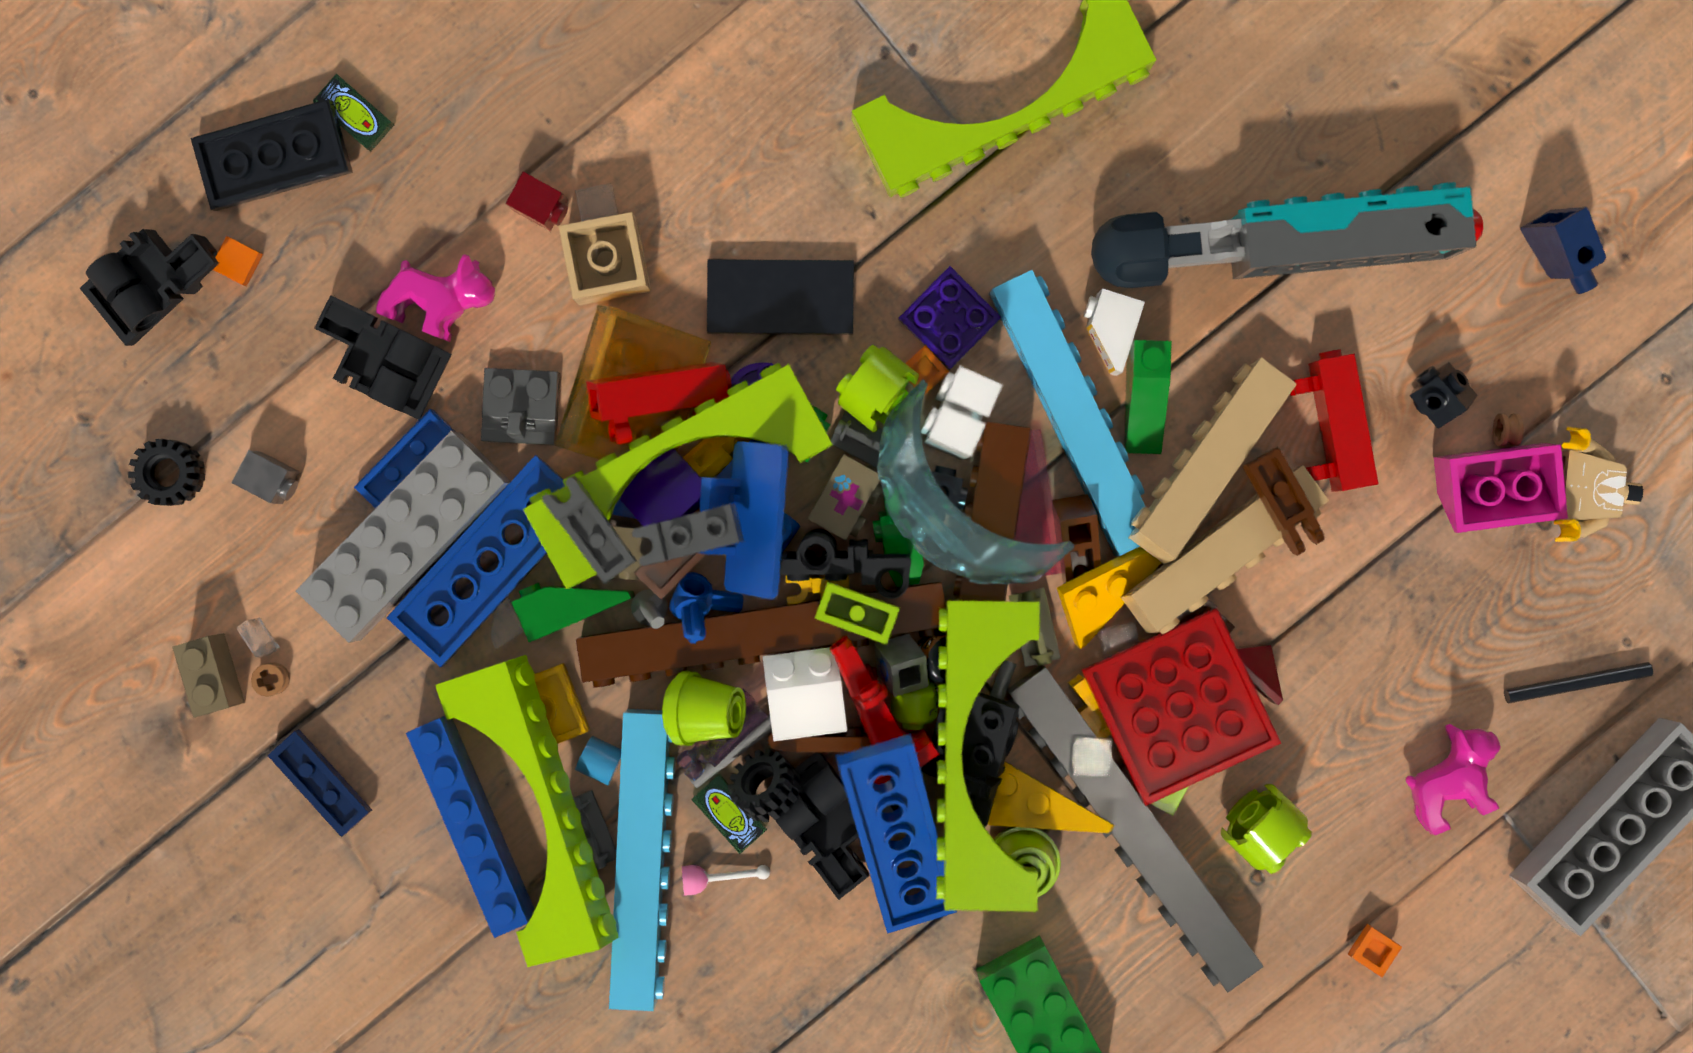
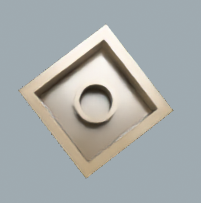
(604, 258)

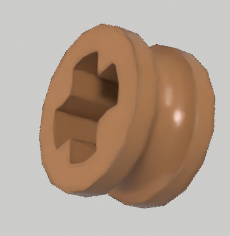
(1508, 429)
(267, 690)

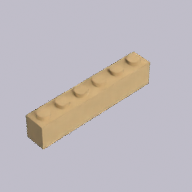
(1211, 461)
(1212, 561)

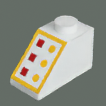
(1113, 326)

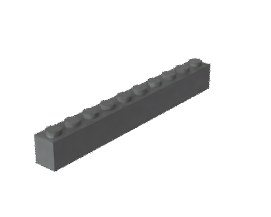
(1139, 835)

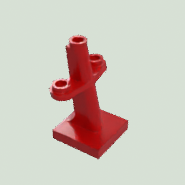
(869, 701)

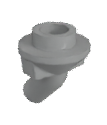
(649, 608)

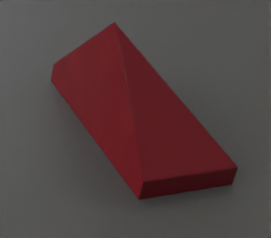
(1262, 671)

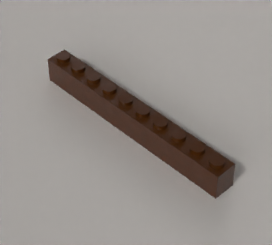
(741, 637)

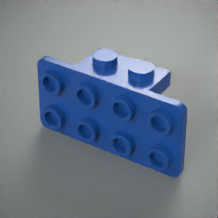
(759, 497)

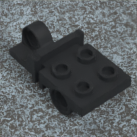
(146, 281)
(384, 360)
(838, 564)
(986, 744)
(824, 824)

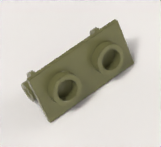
(1046, 648)

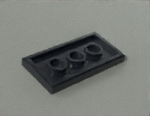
(271, 155)
(780, 297)

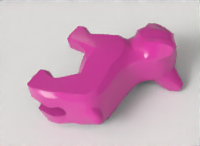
(440, 297)
(1456, 778)

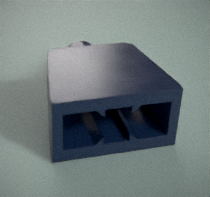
(1566, 246)

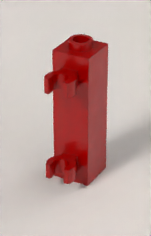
(654, 392)
(1341, 422)

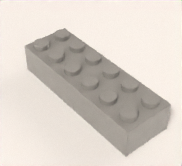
(403, 537)
(1614, 829)

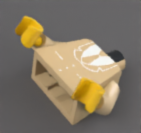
(1593, 487)

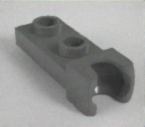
(590, 531)
(691, 534)

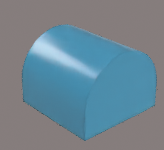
(599, 760)

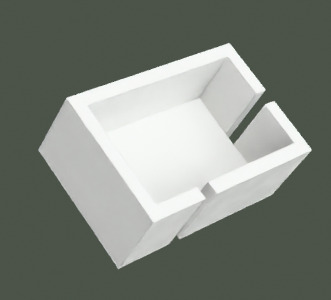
(958, 422)

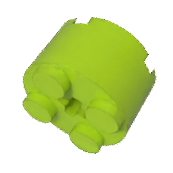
(875, 386)
(1266, 828)

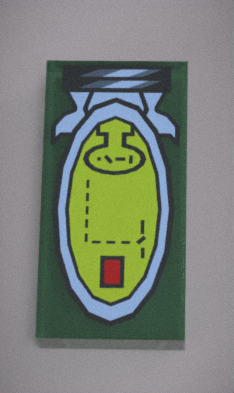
(356, 113)
(726, 816)

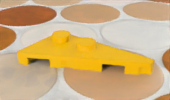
(1096, 595)
(1032, 804)

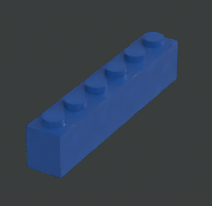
(471, 825)

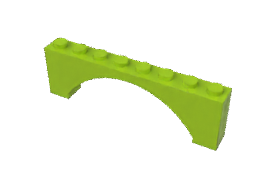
(915, 148)
(765, 411)
(976, 868)
(573, 904)

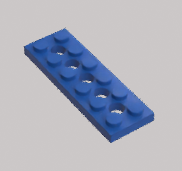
(462, 560)
(876, 828)

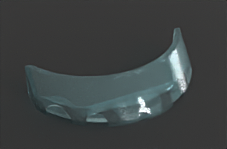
(935, 523)

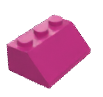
(1502, 486)

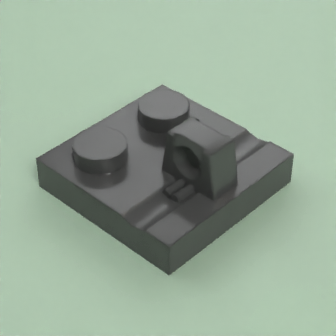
(520, 406)

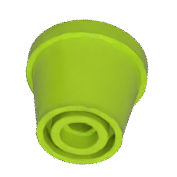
(702, 709)
(1035, 848)

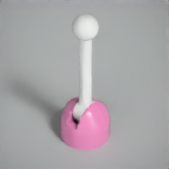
(696, 879)

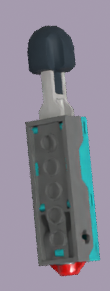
(1294, 236)

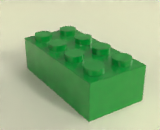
(1035, 1002)

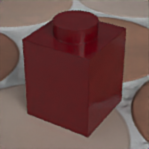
(538, 202)

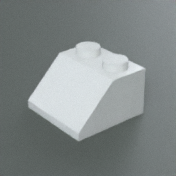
(804, 694)

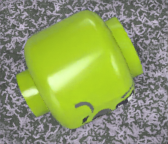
(916, 707)

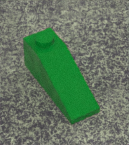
(1146, 395)
(556, 607)

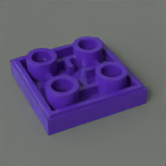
(949, 317)
(663, 490)

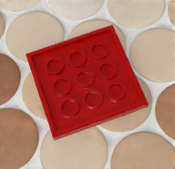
(1180, 706)

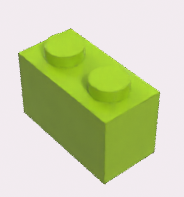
(857, 612)

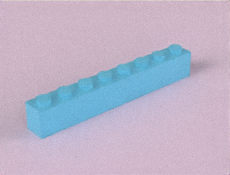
(1071, 406)
(640, 862)

